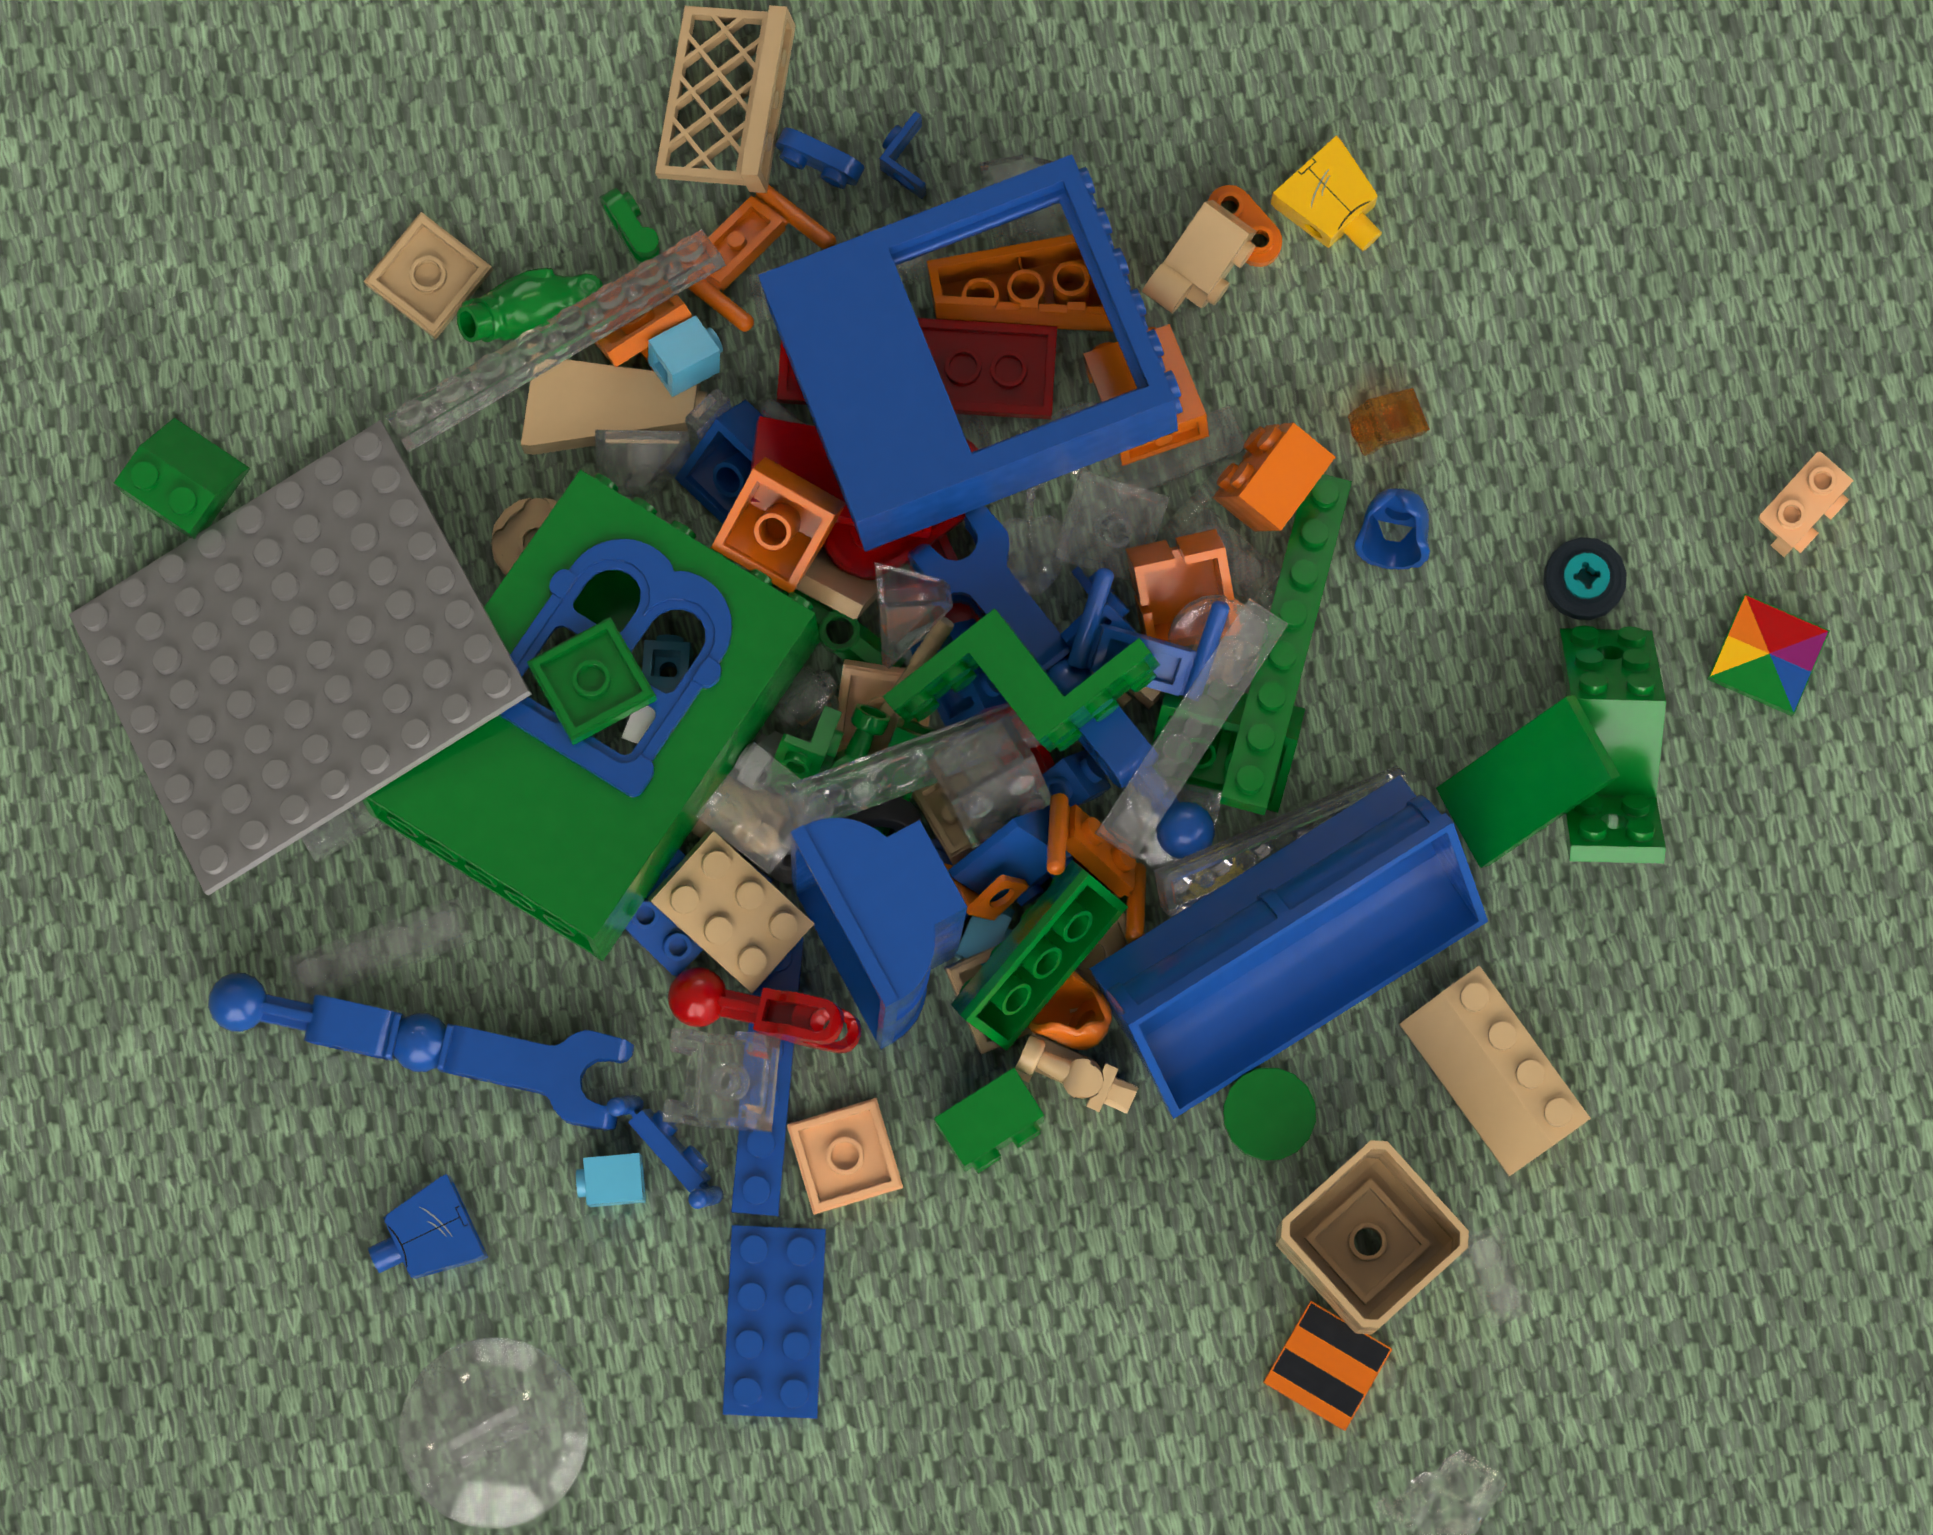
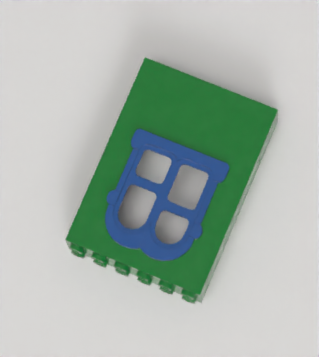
(579, 826)

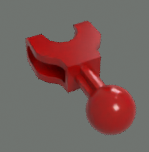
(701, 998)

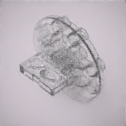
(494, 1433)

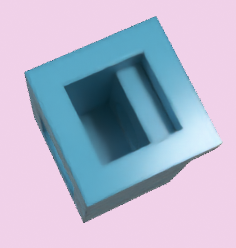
(665, 652)
(984, 934)

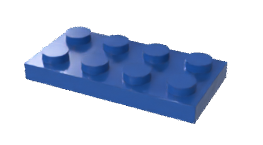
(774, 1322)

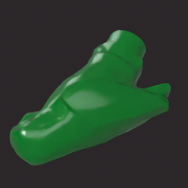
(522, 304)

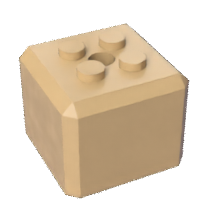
(1378, 1194)

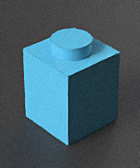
(685, 355)
(612, 1180)

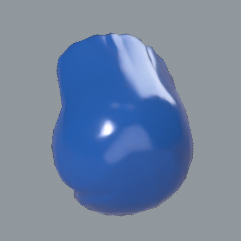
(1399, 508)

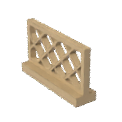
(764, 100)

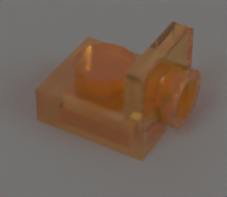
(1387, 420)

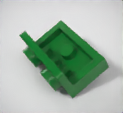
(816, 756)

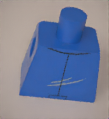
(429, 1233)

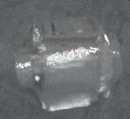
(805, 699)

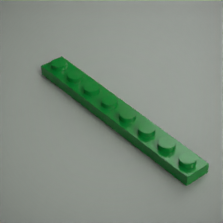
(1278, 679)

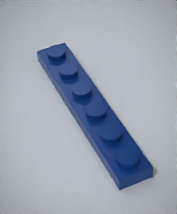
(762, 1153)

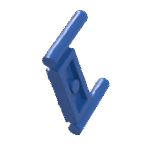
(1099, 643)
(683, 1162)

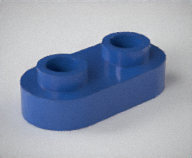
(802, 150)

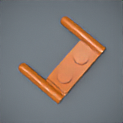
(744, 239)
(1075, 832)

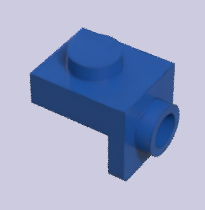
(1077, 778)

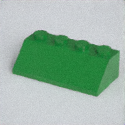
(1038, 955)

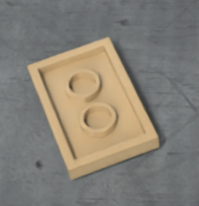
(730, 911)

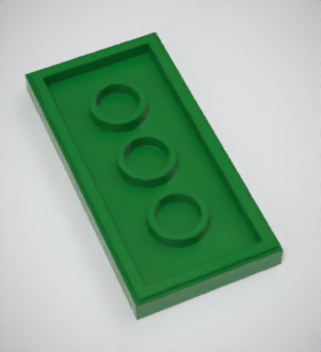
(1527, 781)

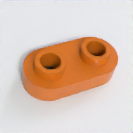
(1253, 216)

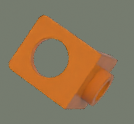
(980, 904)

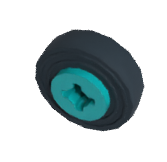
(1586, 595)

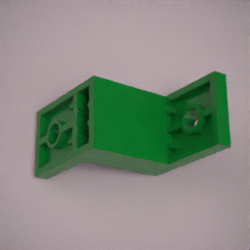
(1022, 682)
(1625, 701)

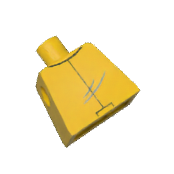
(1330, 198)

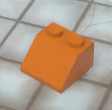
(782, 529)

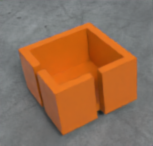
(1273, 476)
(1175, 576)

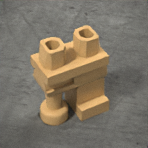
(1077, 1073)

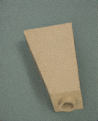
(585, 397)

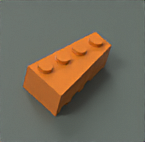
(1019, 285)

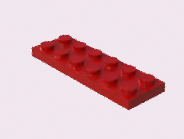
(982, 366)

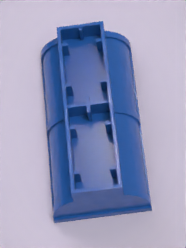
(880, 913)
(1292, 943)

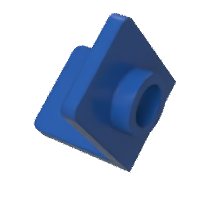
(894, 145)

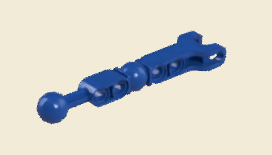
(1114, 742)
(426, 1043)

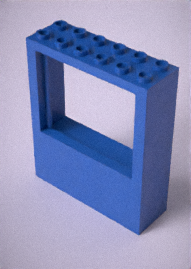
(880, 390)

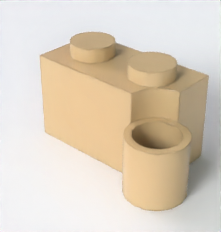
(1202, 259)

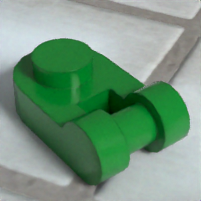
(623, 214)

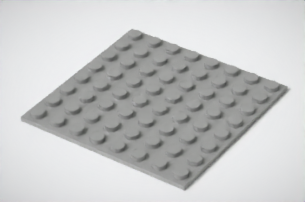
(297, 657)

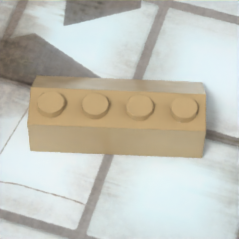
(1494, 1071)

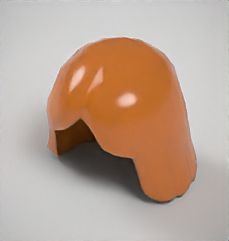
(1076, 1029)

